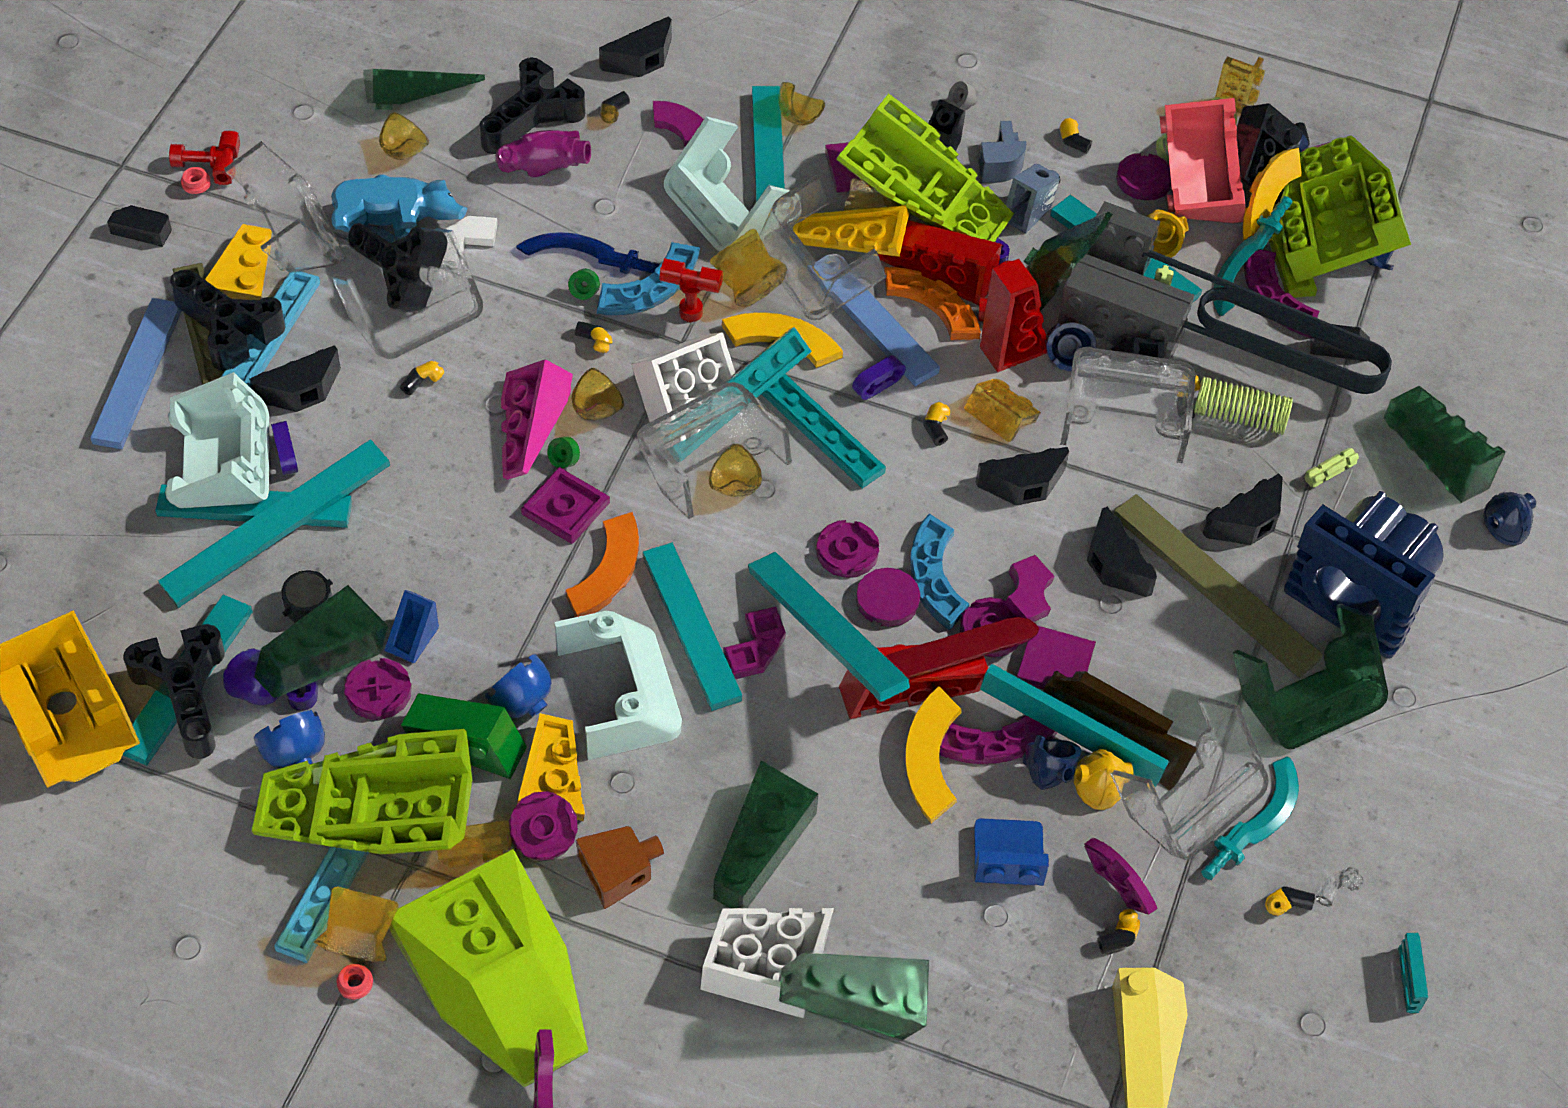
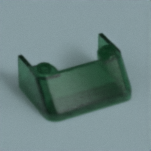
(1324, 701)

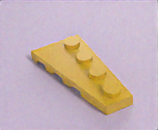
(856, 230)

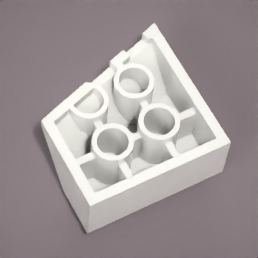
(682, 373)
(754, 947)

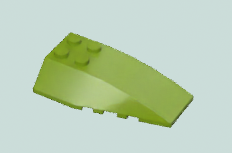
(913, 168)
(375, 799)

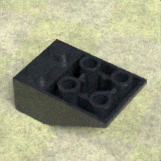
(1260, 136)

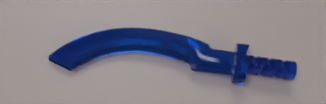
(591, 246)

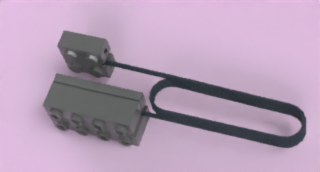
(1120, 304)

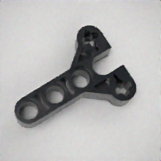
(532, 105)
(401, 261)
(226, 318)
(149, 667)

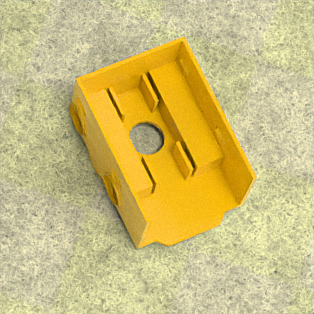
(54, 661)

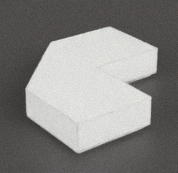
(475, 231)

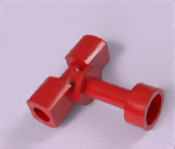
(218, 157)
(691, 283)

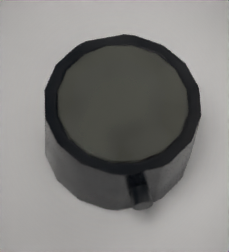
(304, 593)

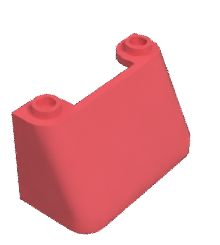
(1204, 161)

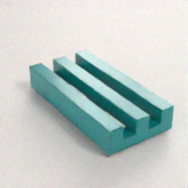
(1413, 973)

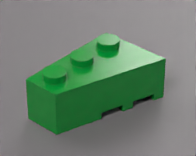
(491, 733)

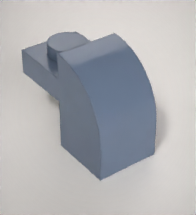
(1004, 158)

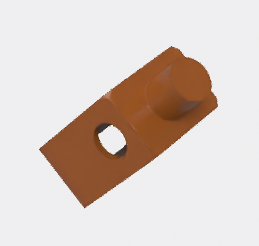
(617, 862)

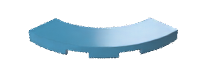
(647, 293)
(928, 573)

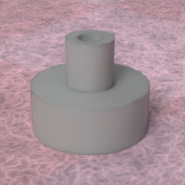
(962, 95)

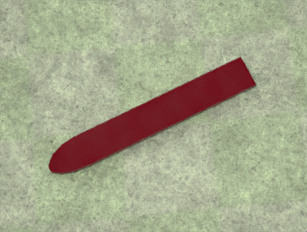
(964, 646)

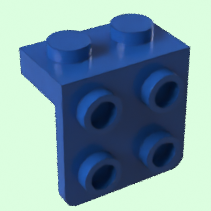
(1009, 852)

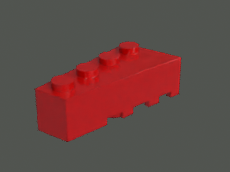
(949, 256)
(1012, 317)
(954, 680)

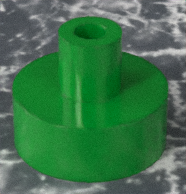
(584, 284)
(563, 452)

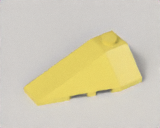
(1150, 1033)

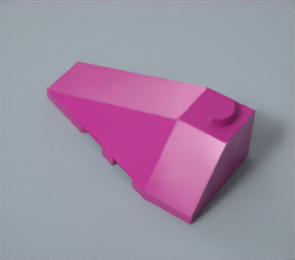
(533, 404)

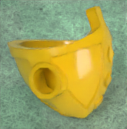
(1170, 232)
(1094, 779)

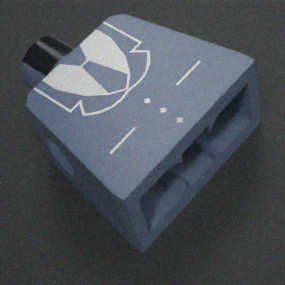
(1033, 188)

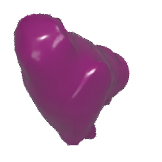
(543, 152)

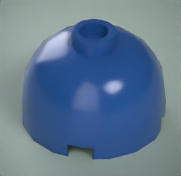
(522, 689)
(293, 741)

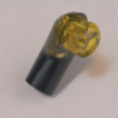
(610, 106)

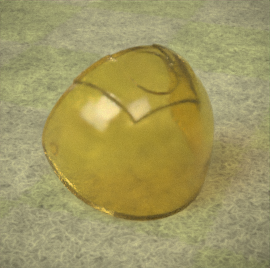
(798, 107)
(401, 137)
(596, 396)
(735, 473)

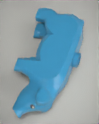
(392, 201)

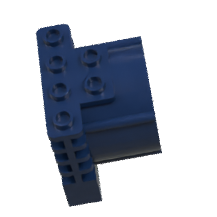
(1368, 561)

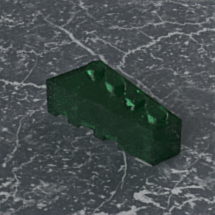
(1444, 443)
(321, 643)
(764, 833)
(860, 990)

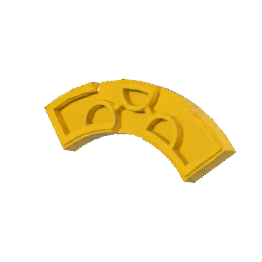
(1267, 187)
(770, 326)
(923, 754)

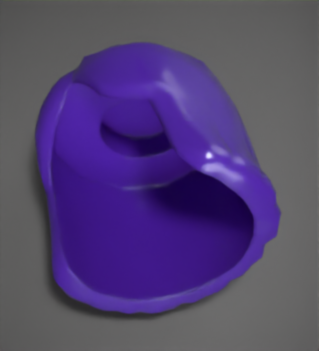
(240, 679)

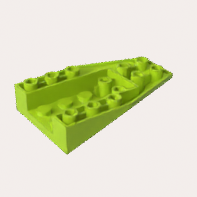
(1340, 210)
(494, 965)

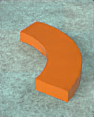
(938, 297)
(612, 572)

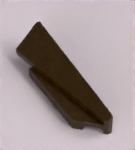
(1125, 717)

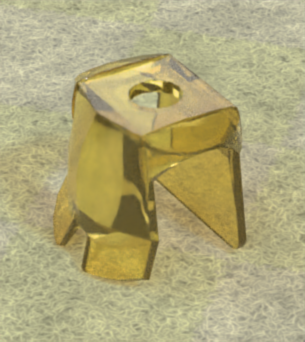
(749, 269)
(357, 925)

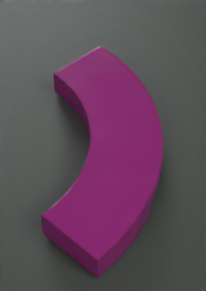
(1263, 279)
(992, 747)

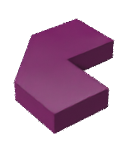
(755, 655)

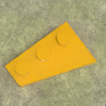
(242, 265)
(554, 763)

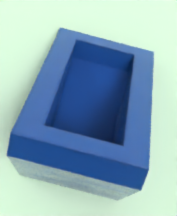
(412, 627)

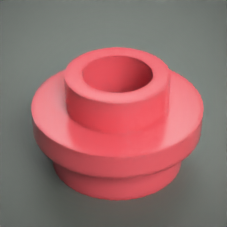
(195, 180)
(354, 972)

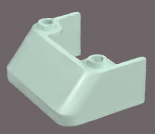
(699, 189)
(642, 716)

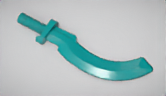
(1250, 246)
(1263, 824)

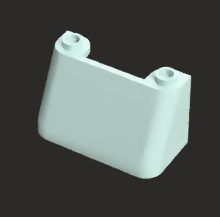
(223, 445)

